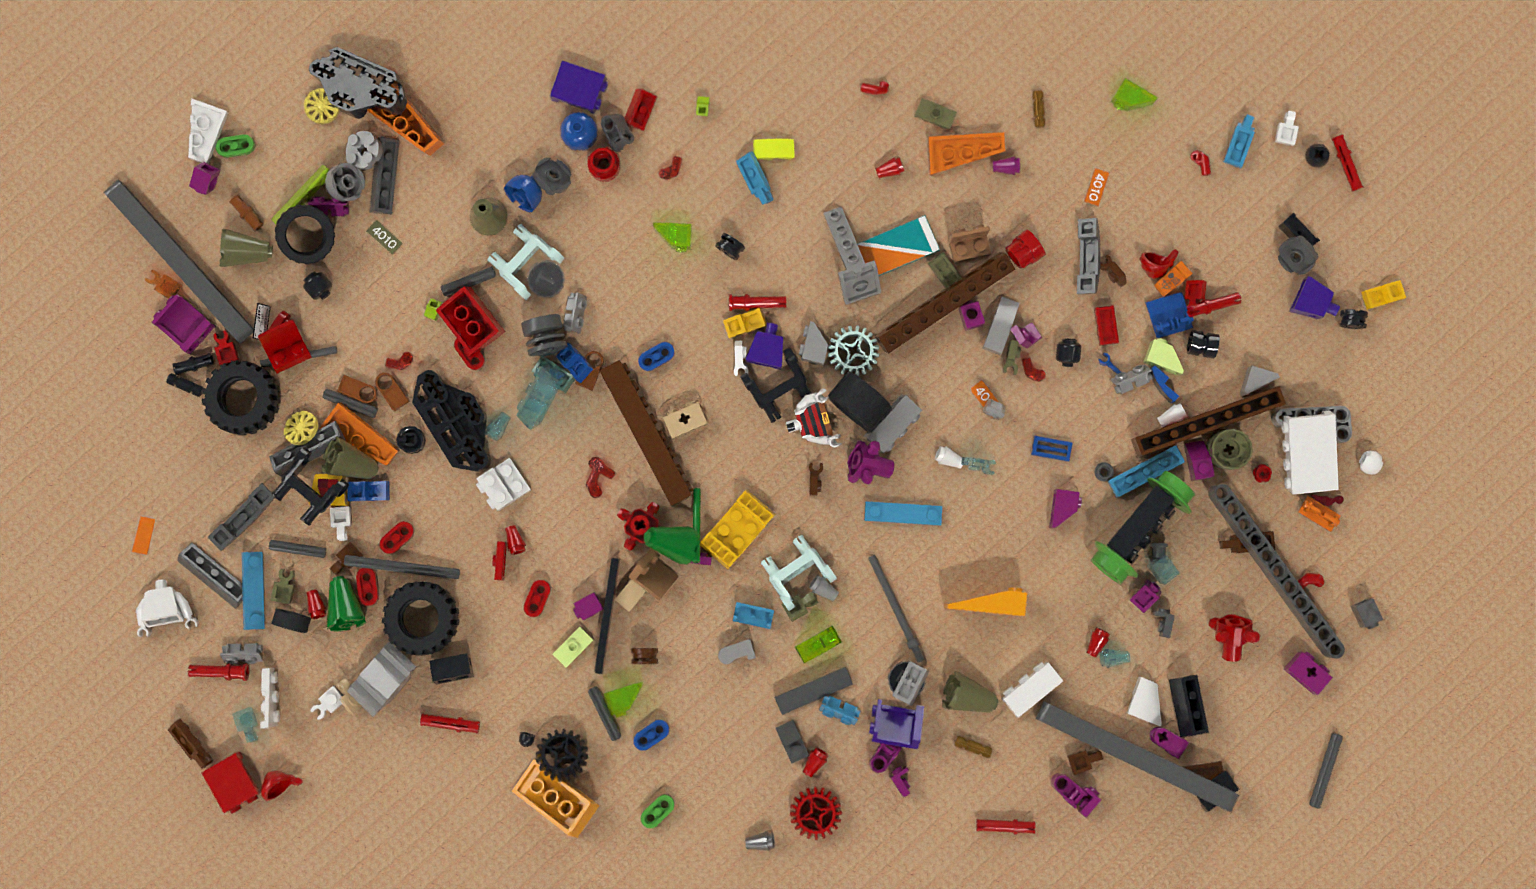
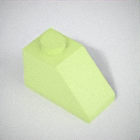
(1163, 357)

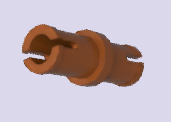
(246, 213)

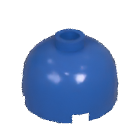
(578, 131)
(525, 191)

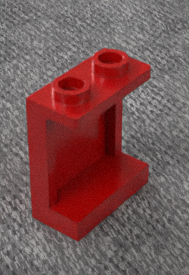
(231, 783)

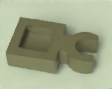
(283, 590)

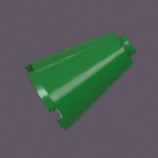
(673, 542)
(343, 606)

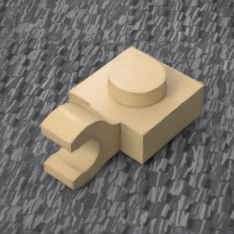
(347, 700)

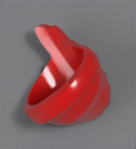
(1157, 265)
(276, 783)

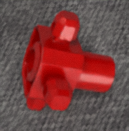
(631, 525)
(1233, 633)

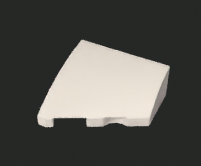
(1145, 702)

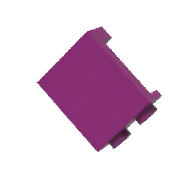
(183, 323)

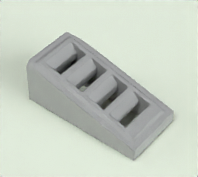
(994, 409)

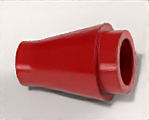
(890, 168)
(514, 540)
(316, 607)
(1098, 640)
(815, 761)

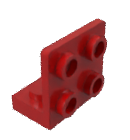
(284, 346)

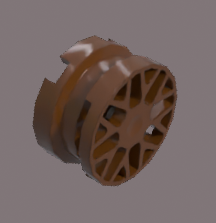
(644, 653)

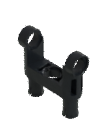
(766, 400)
(291, 480)

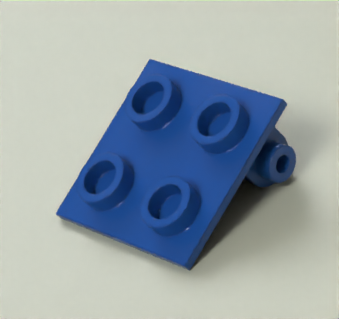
(1169, 315)

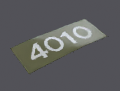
(384, 237)

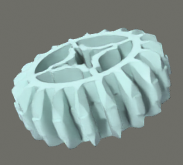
(845, 346)

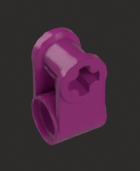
(1170, 743)
(886, 755)
(1070, 791)

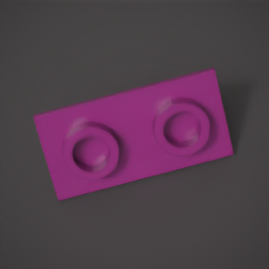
(337, 207)

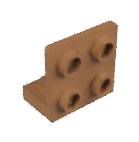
(969, 244)
(653, 575)

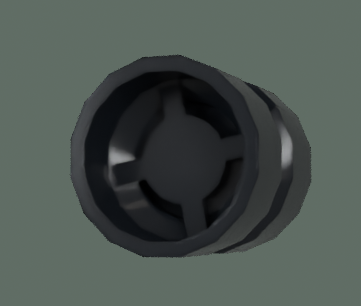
(1203, 344)

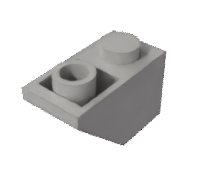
(815, 345)

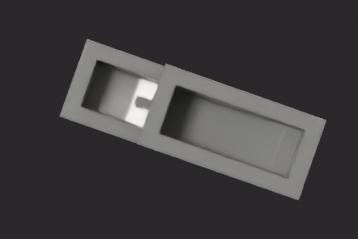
(1001, 326)

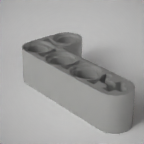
(1343, 425)

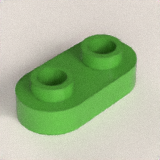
(236, 146)
(657, 811)

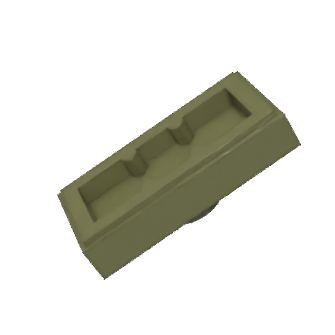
(935, 114)
(944, 270)

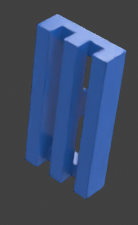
(1035, 445)

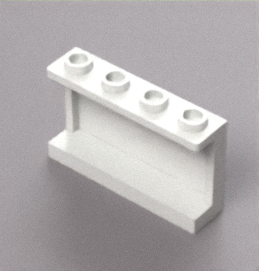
(1310, 453)

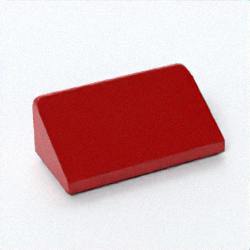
(640, 109)

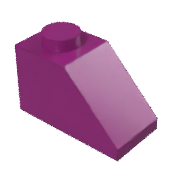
(1198, 461)
(1064, 505)

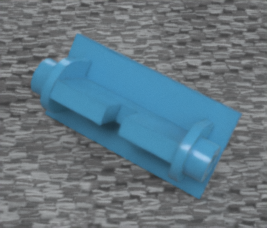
(832, 709)

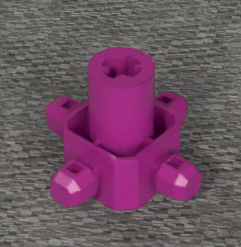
(865, 463)

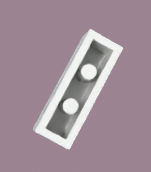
(1031, 688)

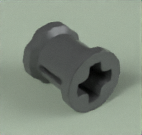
(1158, 551)

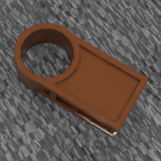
(590, 381)
(353, 389)
(394, 395)

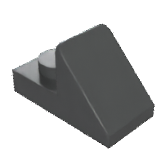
(792, 741)

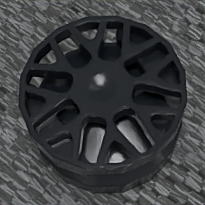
(730, 246)
(1353, 319)
(411, 439)

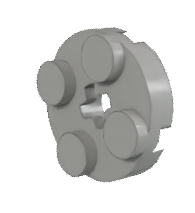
(369, 157)

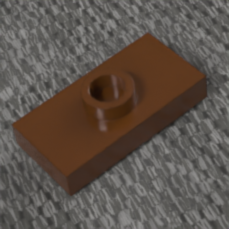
(1206, 770)

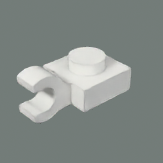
(1286, 131)
(740, 353)
(341, 518)

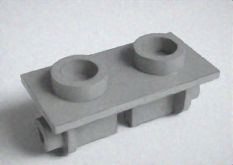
(577, 304)
(1123, 381)
(251, 654)

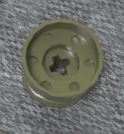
(1240, 450)

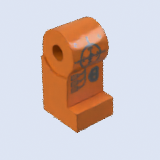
(1173, 278)

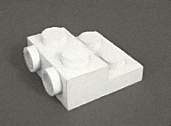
(502, 485)

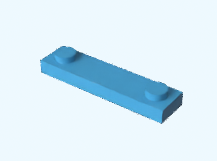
(1150, 468)
(903, 513)
(252, 590)

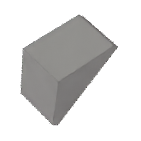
(1256, 378)

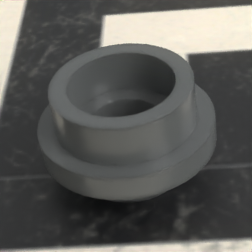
(1110, 471)

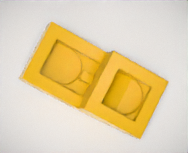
(1383, 294)
(744, 323)

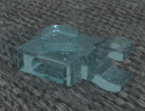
(976, 463)
(245, 721)

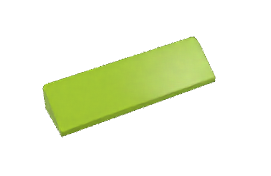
(301, 197)

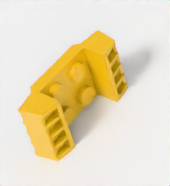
(737, 529)

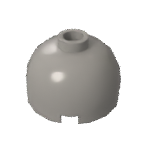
(344, 182)

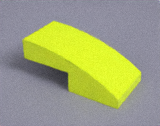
(773, 148)

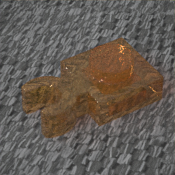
(165, 286)

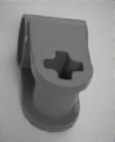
(617, 131)

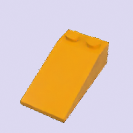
(1005, 602)
(556, 800)

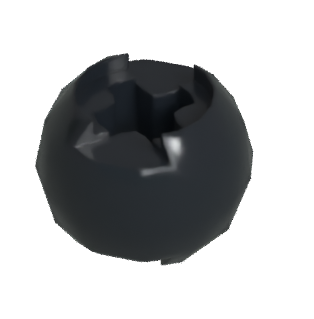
(1320, 161)

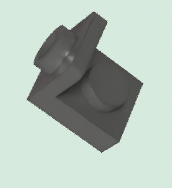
(1166, 624)

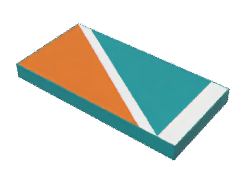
(900, 246)

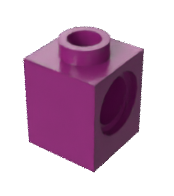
(204, 178)
(971, 323)
(587, 606)

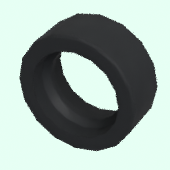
(291, 620)

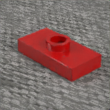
(1106, 325)
(499, 560)

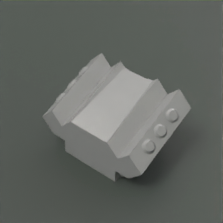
(382, 679)

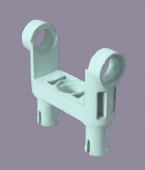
(509, 269)
(782, 576)

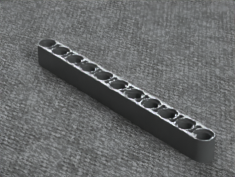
(179, 261)
(1284, 576)
(1137, 756)

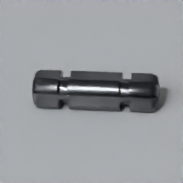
(184, 384)

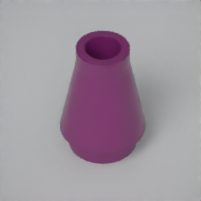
(1008, 165)

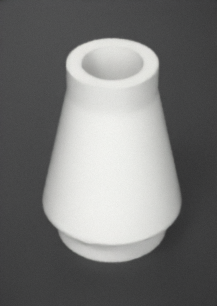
(1172, 415)
(948, 457)

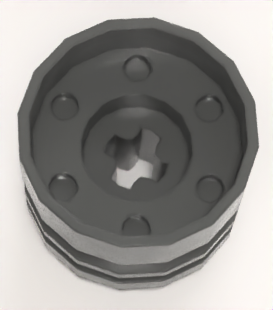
(543, 330)

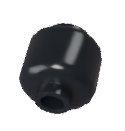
(317, 285)
(1068, 352)

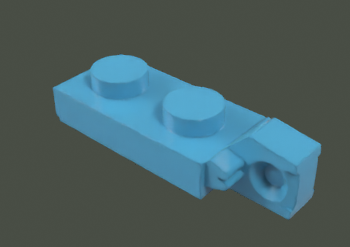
(1240, 143)
(755, 177)

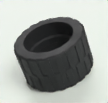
(304, 257)
(859, 401)

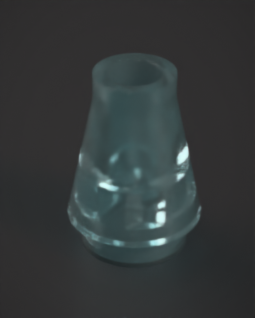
(497, 427)
(1113, 657)

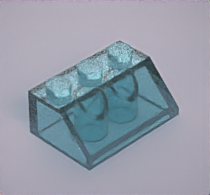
(540, 395)

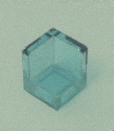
(1163, 570)

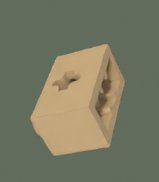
(694, 423)

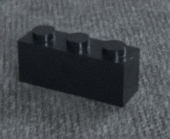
(1188, 706)

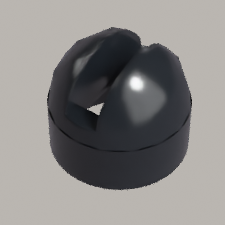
(526, 739)

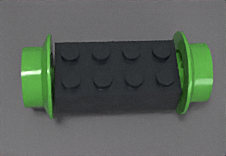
(1135, 534)

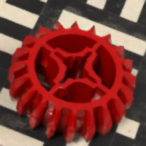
(824, 810)

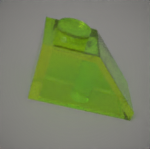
(1131, 97)
(676, 235)
(818, 644)
(622, 699)

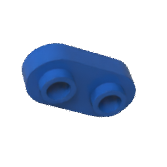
(656, 356)
(651, 734)

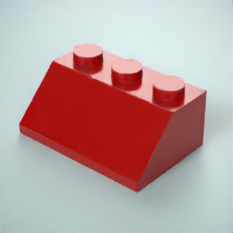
(470, 320)

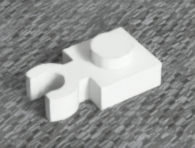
(329, 701)

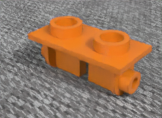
(1319, 514)

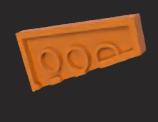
(957, 150)
(362, 435)

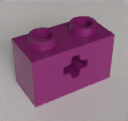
(1297, 669)

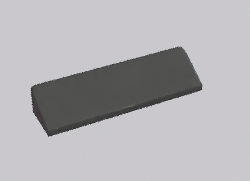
(384, 177)
(317, 445)
(212, 574)
(813, 690)

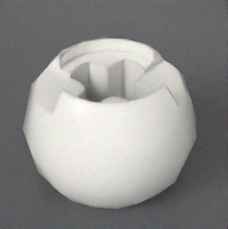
(1371, 462)

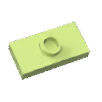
(573, 647)

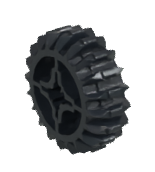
(548, 748)

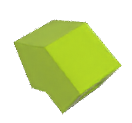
(702, 106)
(431, 309)

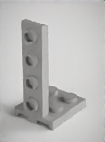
(860, 278)

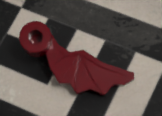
(1325, 500)

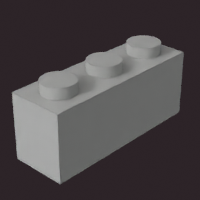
(895, 423)

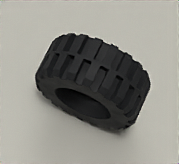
(216, 393)
(395, 611)

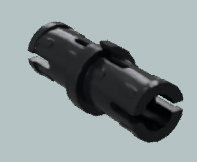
(193, 364)

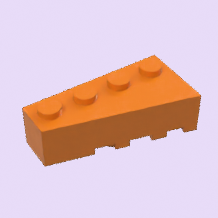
(410, 126)

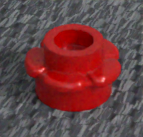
(1267, 473)

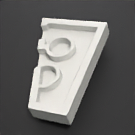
(205, 130)
(268, 706)

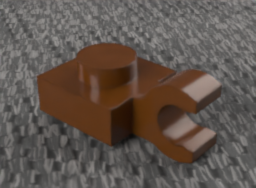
(1115, 273)
(815, 484)
(350, 550)
(1082, 761)

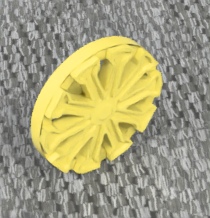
(320, 107)
(301, 428)

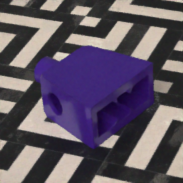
(1314, 300)
(767, 348)

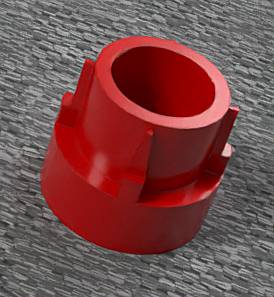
(611, 171)
(1025, 249)

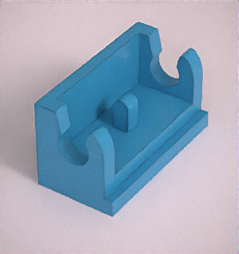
(753, 615)

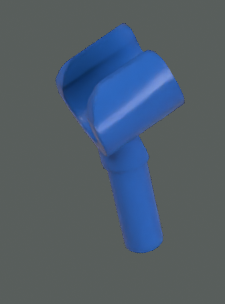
(1108, 363)

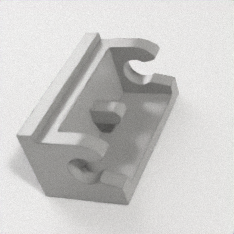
(910, 683)

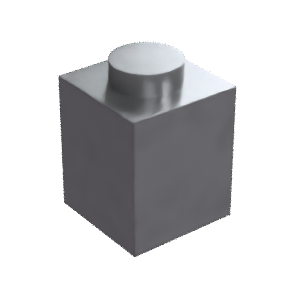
(1367, 613)

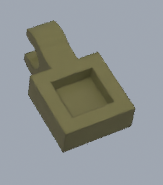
(1012, 353)
(800, 606)

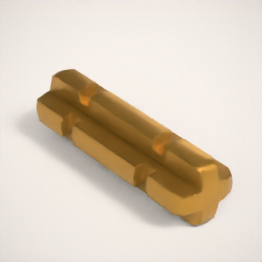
(1038, 106)
(973, 747)

